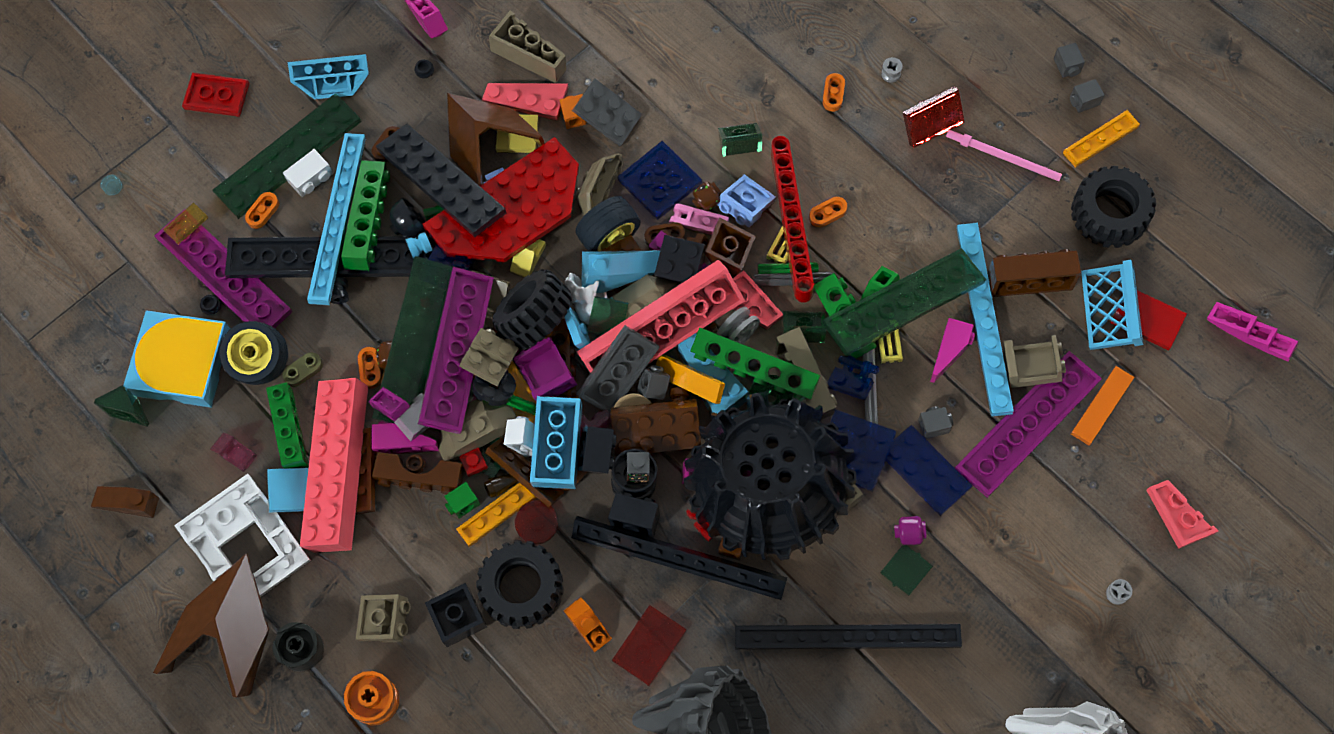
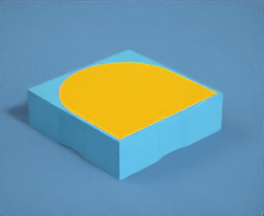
(176, 359)

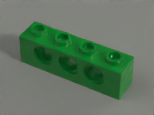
(827, 290)
(287, 426)

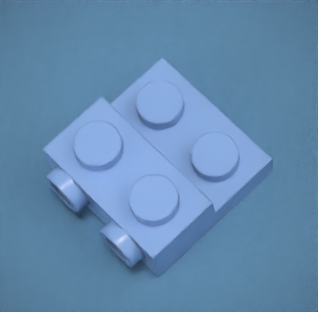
(745, 201)

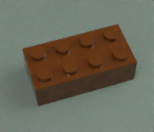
(1034, 273)
(656, 426)

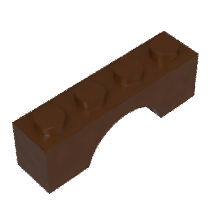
(443, 478)

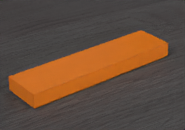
(1102, 405)

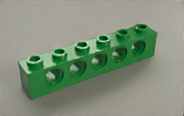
(365, 215)
(705, 339)

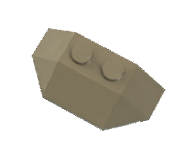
(598, 182)
(644, 293)
(480, 426)

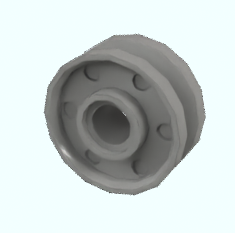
(739, 326)

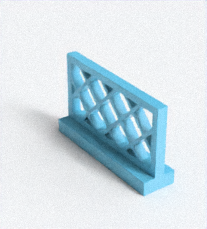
(1130, 300)

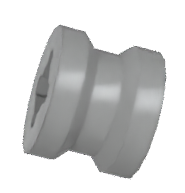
(889, 74)
(1122, 588)

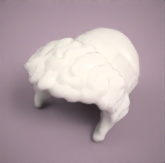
(582, 296)

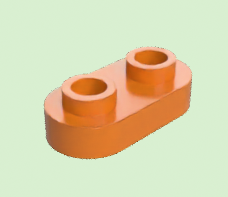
(833, 93)
(261, 210)
(827, 212)
(369, 369)

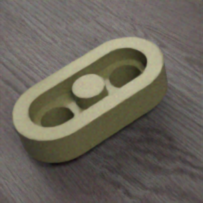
(302, 369)

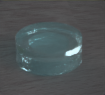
(111, 184)

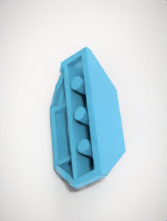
(329, 75)

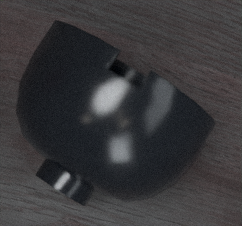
(406, 219)

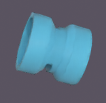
(418, 245)

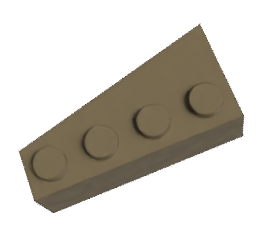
(526, 48)
(795, 350)

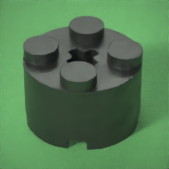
(286, 644)

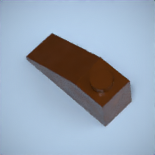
(126, 500)

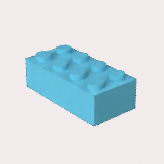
(556, 442)

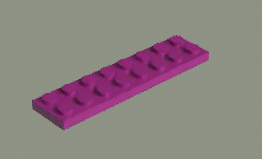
(207, 261)
(461, 320)
(1027, 427)

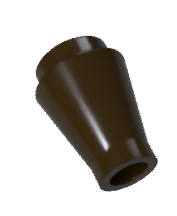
(498, 485)

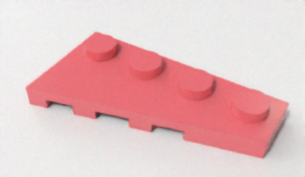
(528, 98)

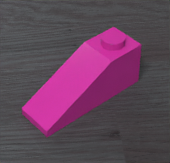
(428, 17)
(953, 345)
(390, 439)

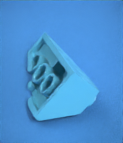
(616, 268)

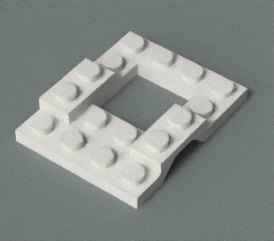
(230, 515)

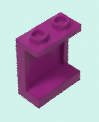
(545, 369)

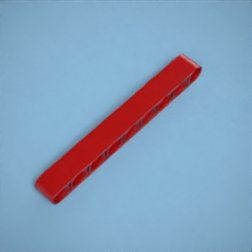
(792, 226)

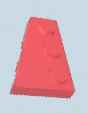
(757, 301)
(1179, 517)

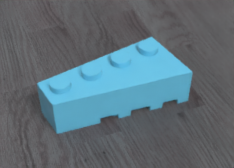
(733, 392)

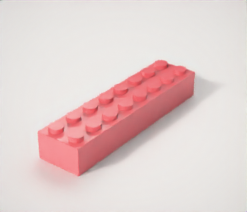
(675, 314)
(334, 466)

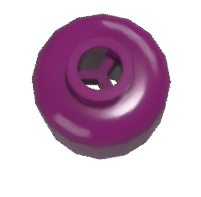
(910, 530)

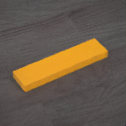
(1101, 138)
(692, 379)
(495, 514)

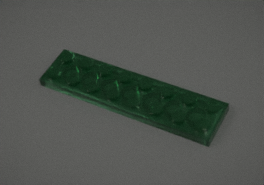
(266, 169)
(903, 301)
(415, 331)

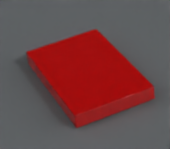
(215, 94)
(1158, 320)

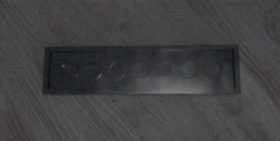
(441, 180)

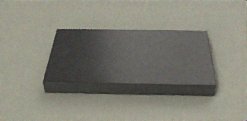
(618, 369)

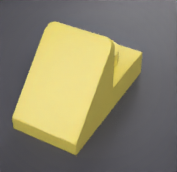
(526, 260)

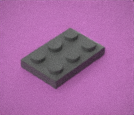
(607, 112)

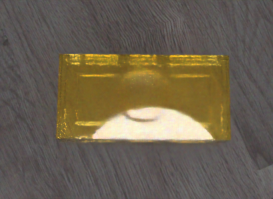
(185, 223)

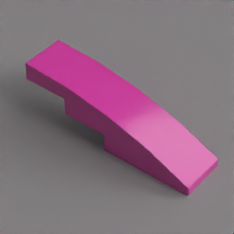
(1249, 330)

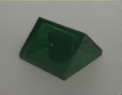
(740, 139)
(809, 323)
(122, 405)

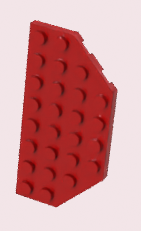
(536, 198)

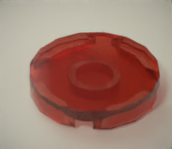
(536, 522)

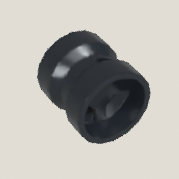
(339, 292)

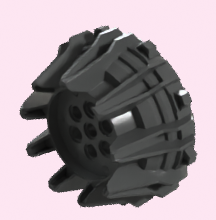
(706, 703)

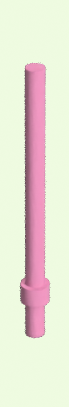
(966, 140)

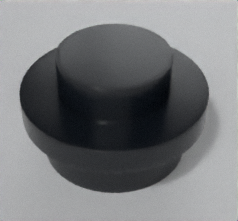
(424, 69)
(210, 304)

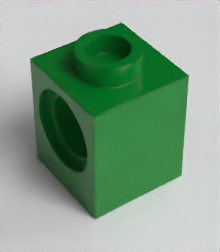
(461, 500)

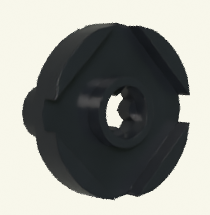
(494, 396)

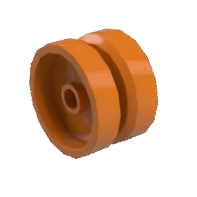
(382, 704)

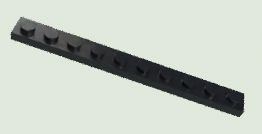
(679, 557)
(848, 636)

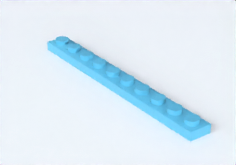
(336, 220)
(986, 326)

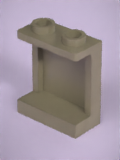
(1034, 363)

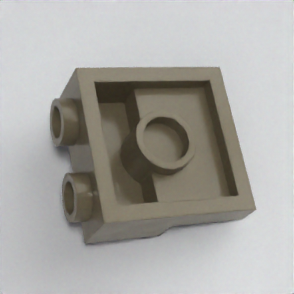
(489, 356)
(382, 618)

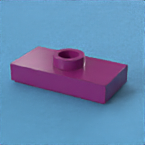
(389, 404)

